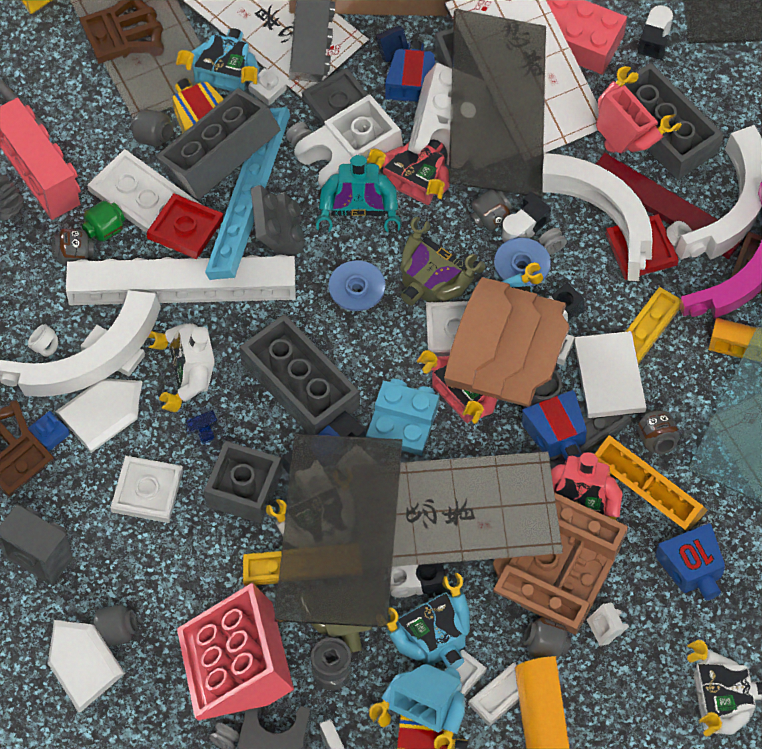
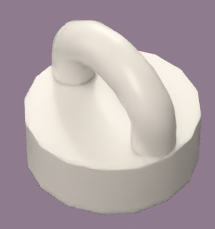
(675, 232)
(41, 339)

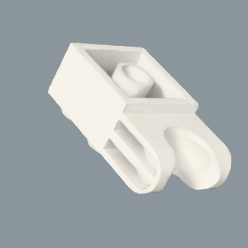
(433, 110)
(349, 134)

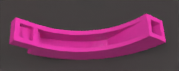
(729, 294)

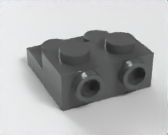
(277, 221)

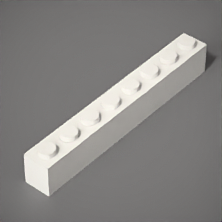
(179, 280)

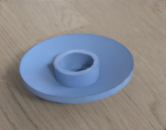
(521, 252)
(353, 276)

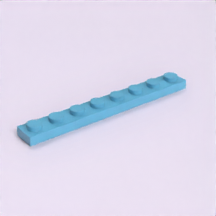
(239, 214)

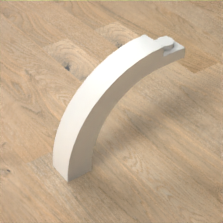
(609, 193)
(717, 238)
(93, 363)

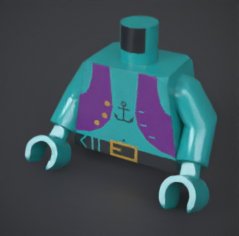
(358, 191)

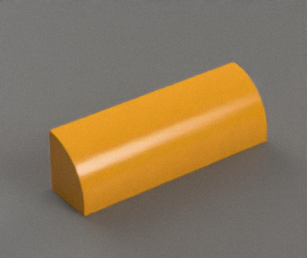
(730, 337)
(650, 484)
(541, 704)

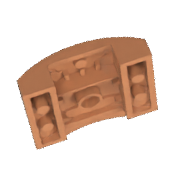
(506, 343)
(565, 583)

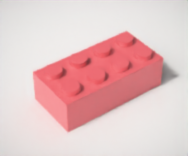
(589, 31)
(38, 159)

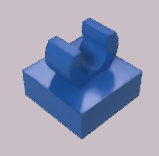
(49, 430)

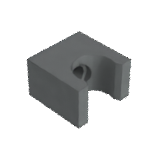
(255, 737)

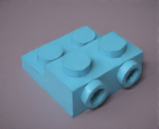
(404, 415)

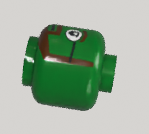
(103, 221)

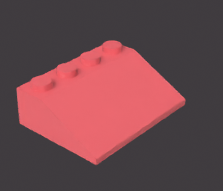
(234, 656)

